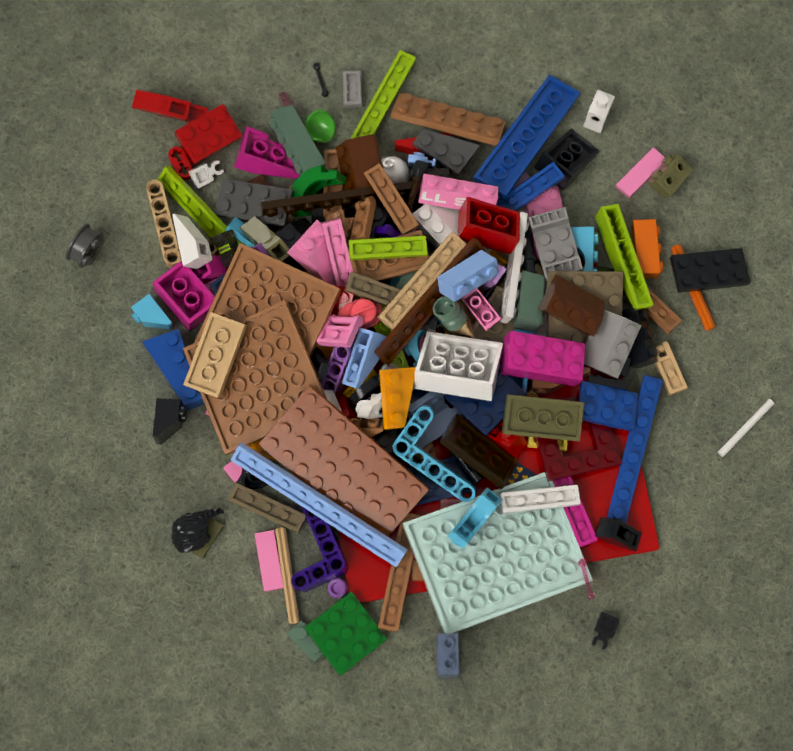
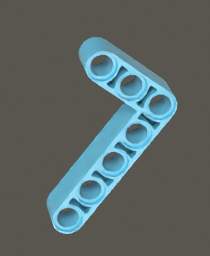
(429, 460)

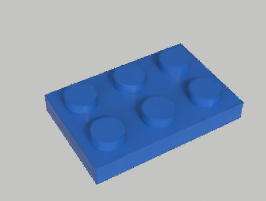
(608, 406)

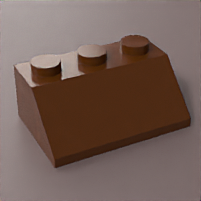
(357, 157)
(573, 306)

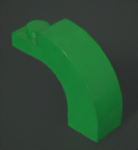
(314, 180)

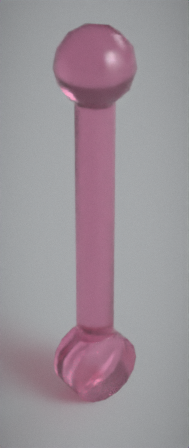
(582, 563)

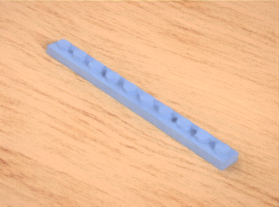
(318, 504)

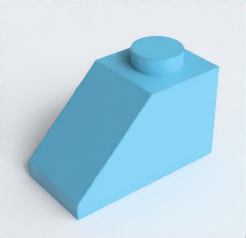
(150, 314)

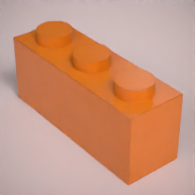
(646, 246)

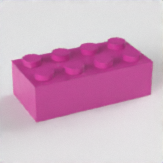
(543, 358)

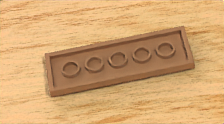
(448, 119)

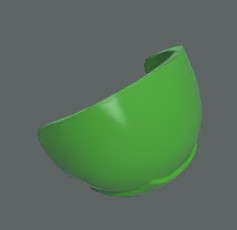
(320, 126)

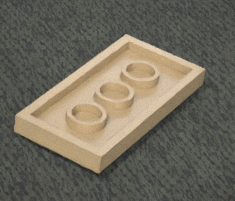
(215, 355)

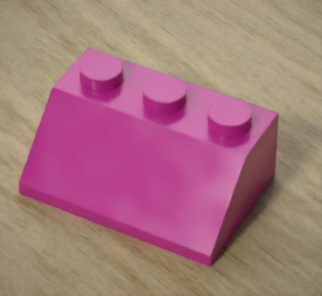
(184, 295)

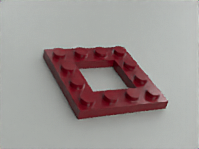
(561, 467)

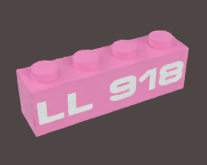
(453, 192)

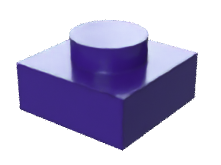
(386, 231)

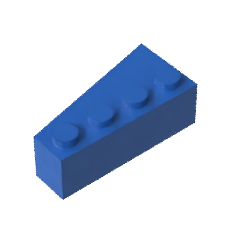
(171, 360)

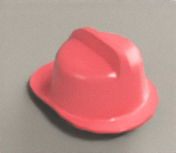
(363, 307)

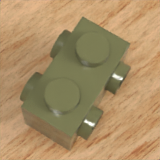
(669, 175)

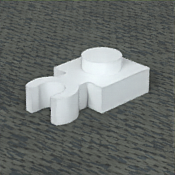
(203, 174)

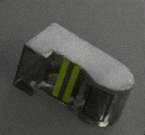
(226, 246)

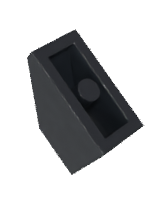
(618, 533)

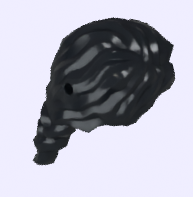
(190, 530)

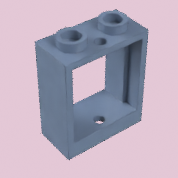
(447, 656)

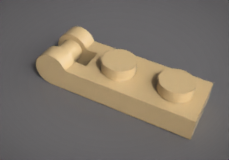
(669, 370)

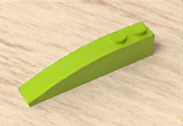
(622, 255)

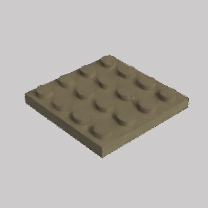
(603, 284)

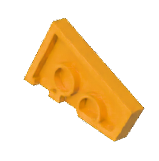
(396, 395)

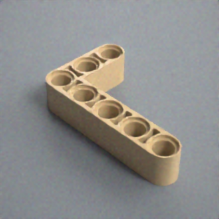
(168, 232)

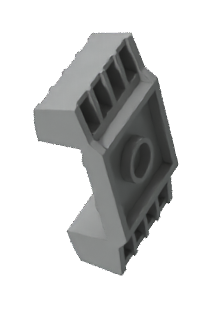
(555, 242)

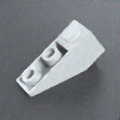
(192, 244)

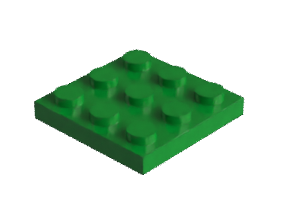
(345, 633)

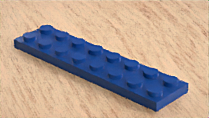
(527, 135)

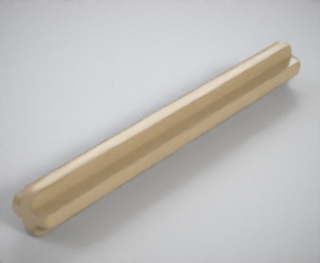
(286, 570)

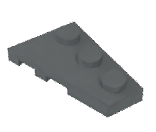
(447, 150)

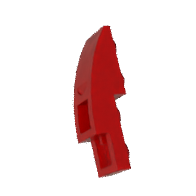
(167, 106)

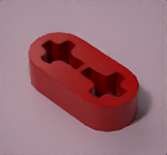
(184, 161)

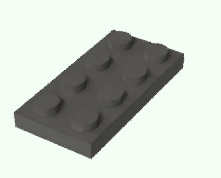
(245, 199)

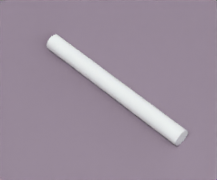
(745, 428)

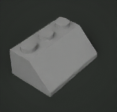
(611, 344)

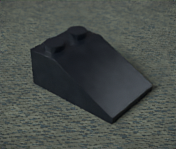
(571, 156)

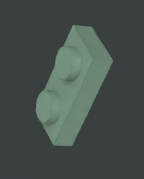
(304, 642)

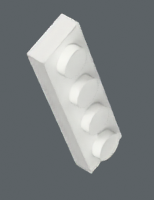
(539, 499)

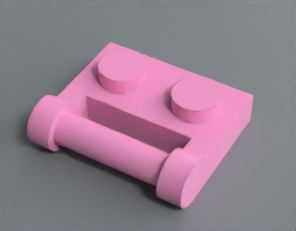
(340, 335)

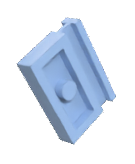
(420, 156)

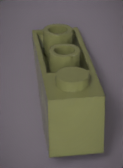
(259, 233)

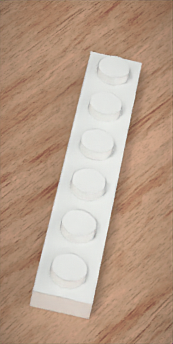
(513, 274)

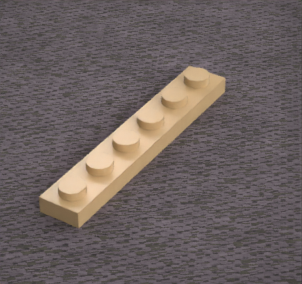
(421, 280)

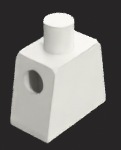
(599, 108)

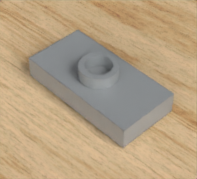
(352, 89)

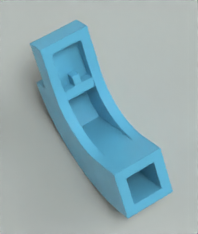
(474, 518)

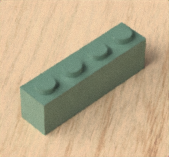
(295, 139)

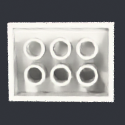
(438, 223)
(458, 366)

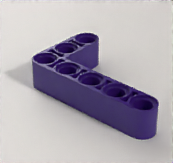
(330, 558)

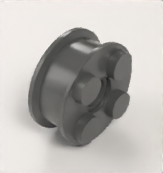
(84, 246)

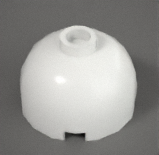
(396, 169)

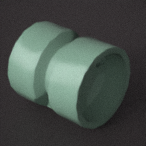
(449, 313)

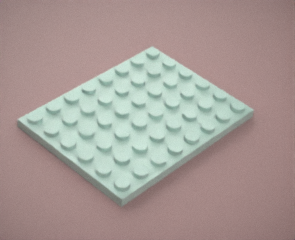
(505, 564)

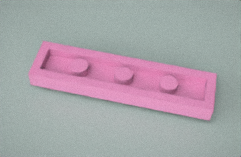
(337, 250)

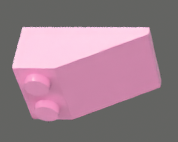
(312, 253)

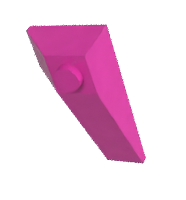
(263, 156)

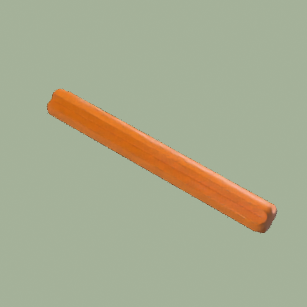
(698, 299)

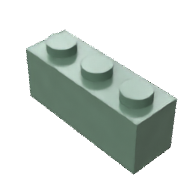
(530, 296)

